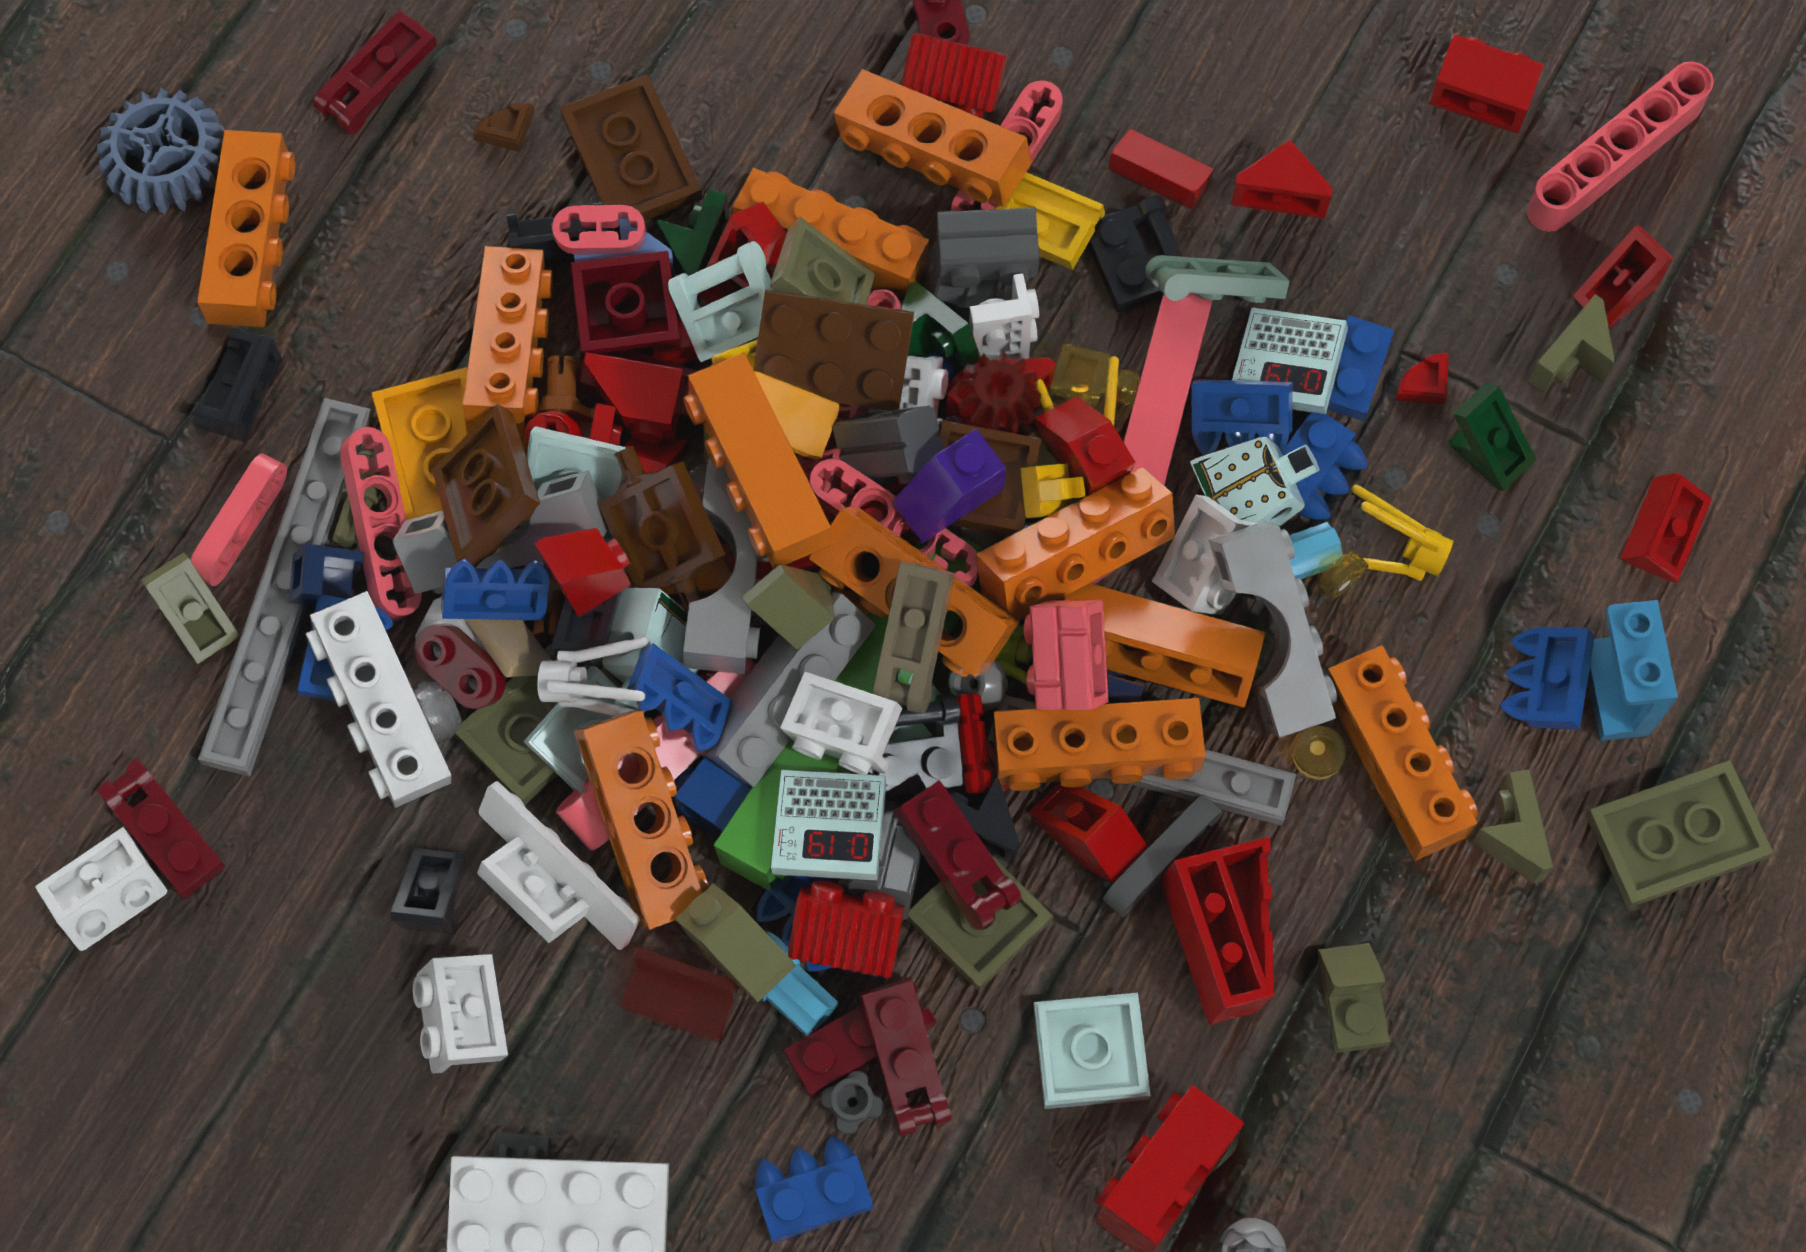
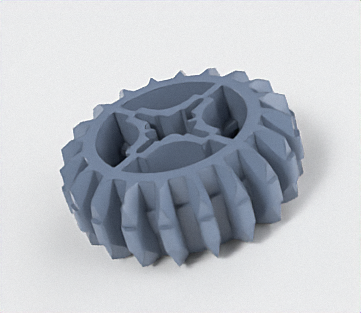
(154, 135)

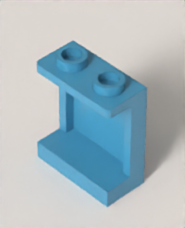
(1631, 672)

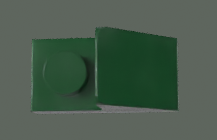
(695, 245)
(938, 328)
(1491, 437)

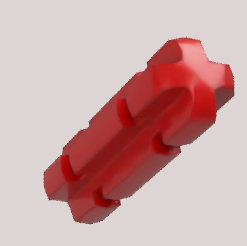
(973, 744)

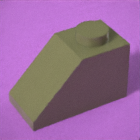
(735, 942)

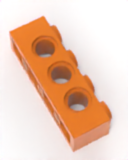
(918, 119)
(245, 160)
(856, 533)
(601, 750)

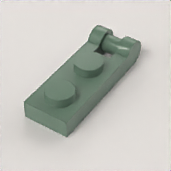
(1216, 277)

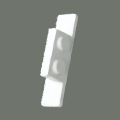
(545, 878)

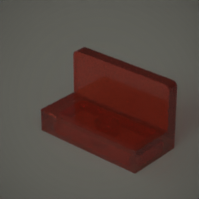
(679, 995)

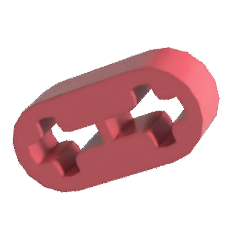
(599, 241)

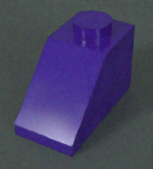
(951, 486)

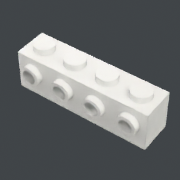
(380, 700)

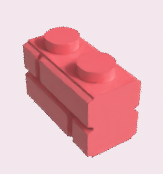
(1067, 654)

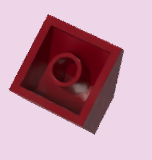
(624, 302)

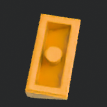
(802, 415)

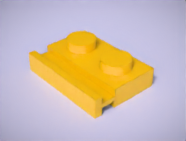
(1062, 218)

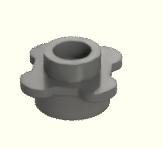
(855, 1087)

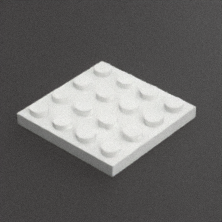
(556, 1205)

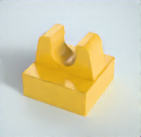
(1049, 489)

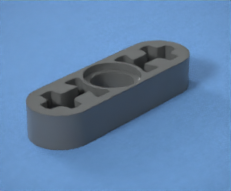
(1170, 846)

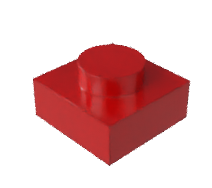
(603, 427)

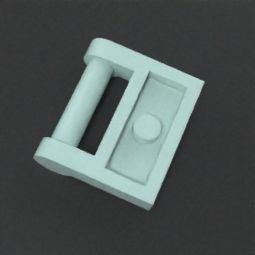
(730, 319)

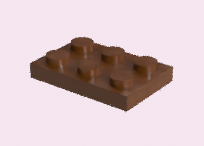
(631, 149)
(835, 348)
(485, 487)

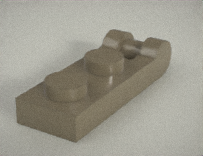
(913, 634)

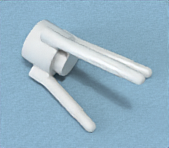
(567, 684)

